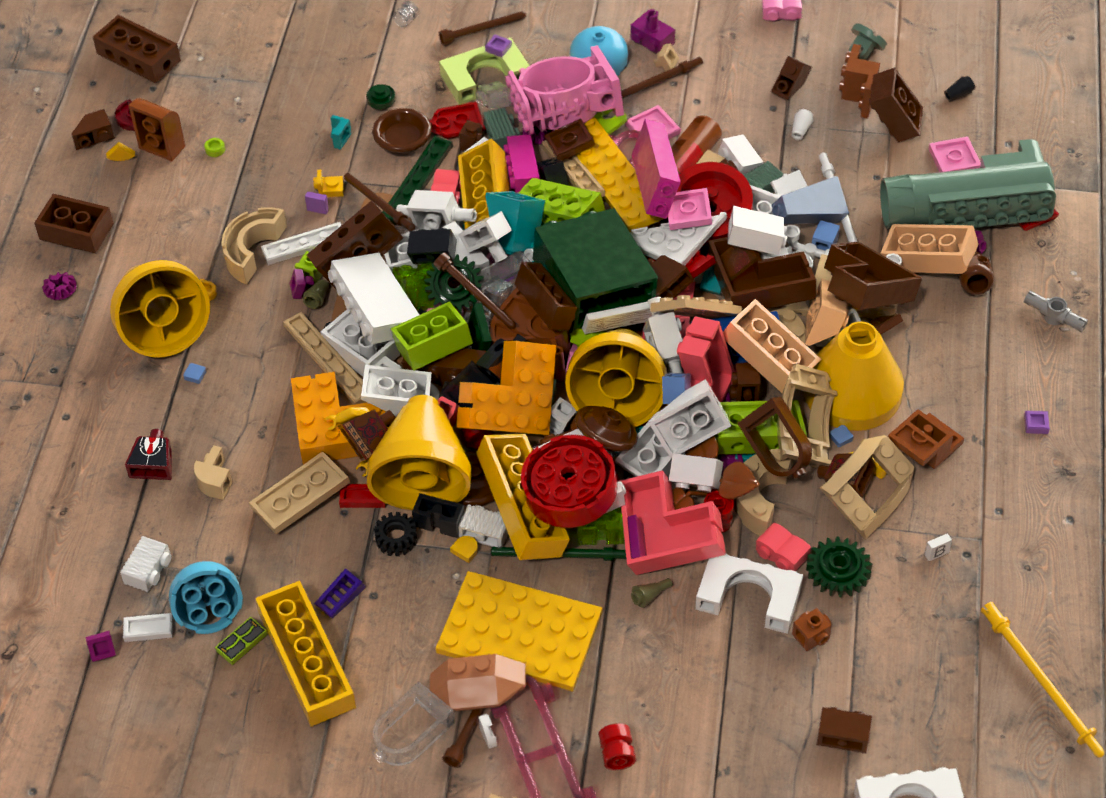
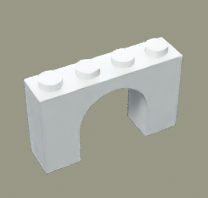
(727, 571)
(931, 784)

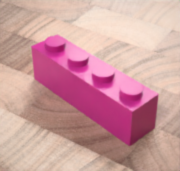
(520, 161)

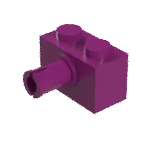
(651, 32)

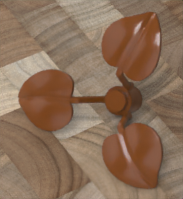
(736, 478)

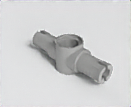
(1055, 311)

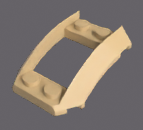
(814, 382)
(848, 500)

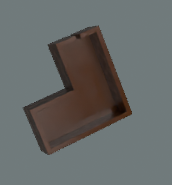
(868, 278)
(769, 281)

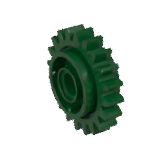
(458, 296)
(854, 565)

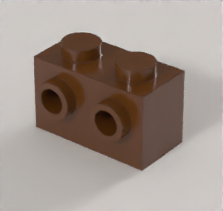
(745, 383)
(844, 729)

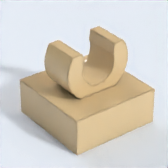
(666, 57)

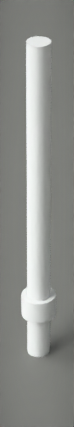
(828, 172)

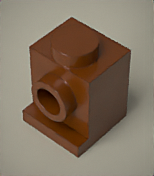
(470, 134)

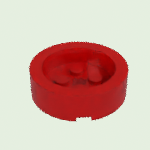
(725, 189)
(578, 498)

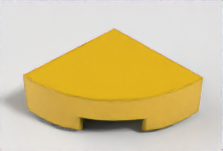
(120, 153)

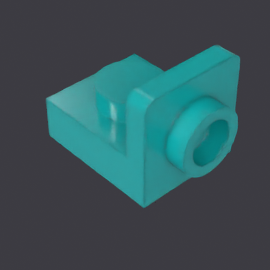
(340, 131)
(710, 283)

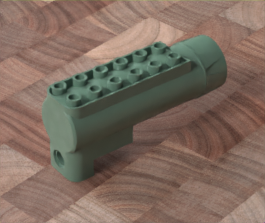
(1000, 192)

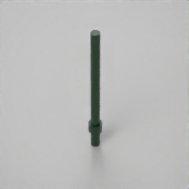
(606, 553)

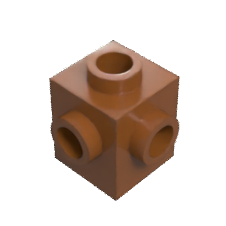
(812, 629)

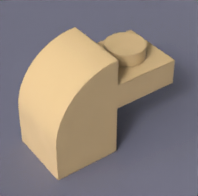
(210, 475)

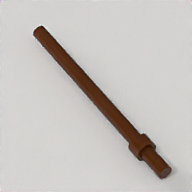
(683, 67)
(398, 217)

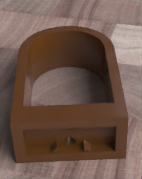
(760, 415)

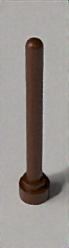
(447, 36)
(445, 264)
(454, 755)

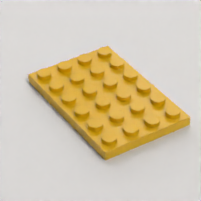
(523, 625)

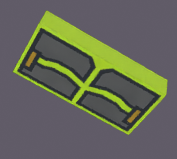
(241, 640)

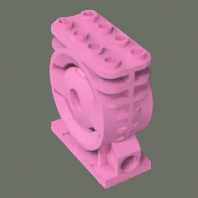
(564, 90)

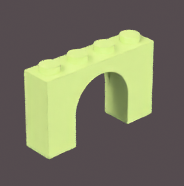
(457, 69)

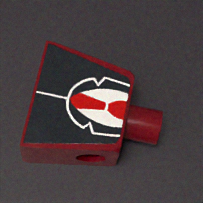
(150, 457)

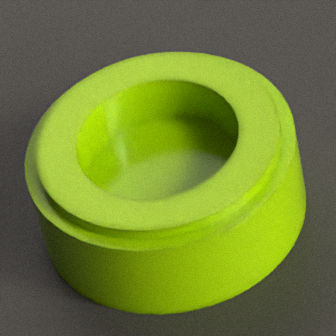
(214, 147)

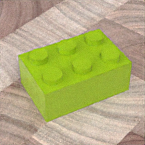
(431, 335)

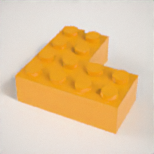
(522, 398)
(314, 402)

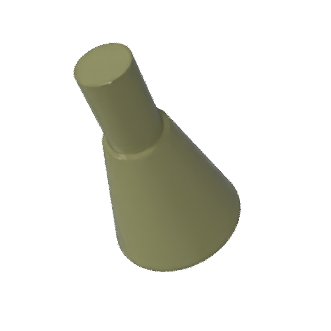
(645, 593)

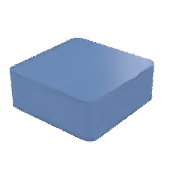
(194, 373)
(841, 436)

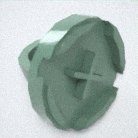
(867, 40)

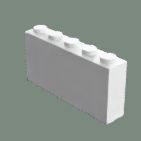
(371, 295)

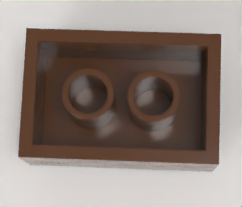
(896, 105)
(74, 223)

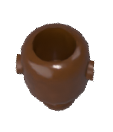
(979, 275)

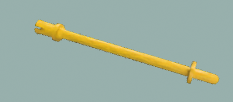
(1001, 625)

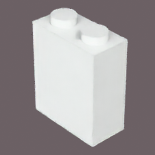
(756, 231)

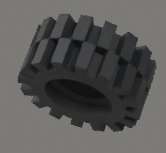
(395, 523)

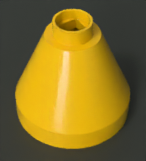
(159, 308)
(617, 373)
(863, 375)
(419, 457)

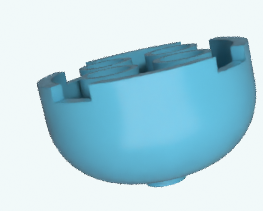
(609, 42)
(201, 586)

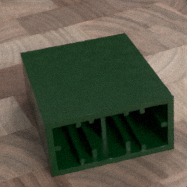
(595, 262)

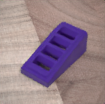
(351, 593)

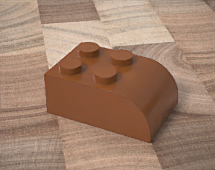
(157, 129)

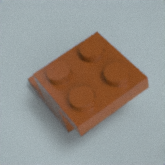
(858, 79)
(926, 439)

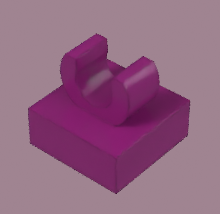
(300, 283)
(100, 646)

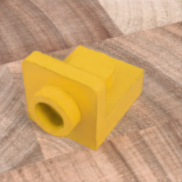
(329, 186)

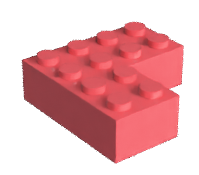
(706, 355)
(670, 534)

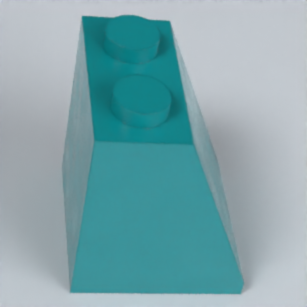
(522, 214)

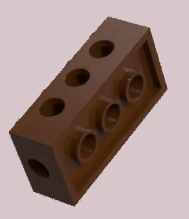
(136, 48)
(361, 235)

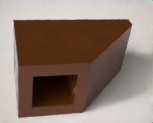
(791, 78)
(92, 129)

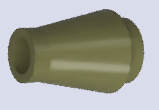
(315, 295)

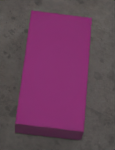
(636, 537)

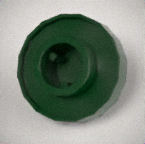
(381, 96)

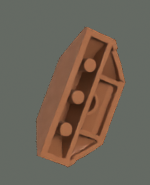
(477, 681)

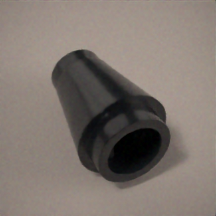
(962, 87)

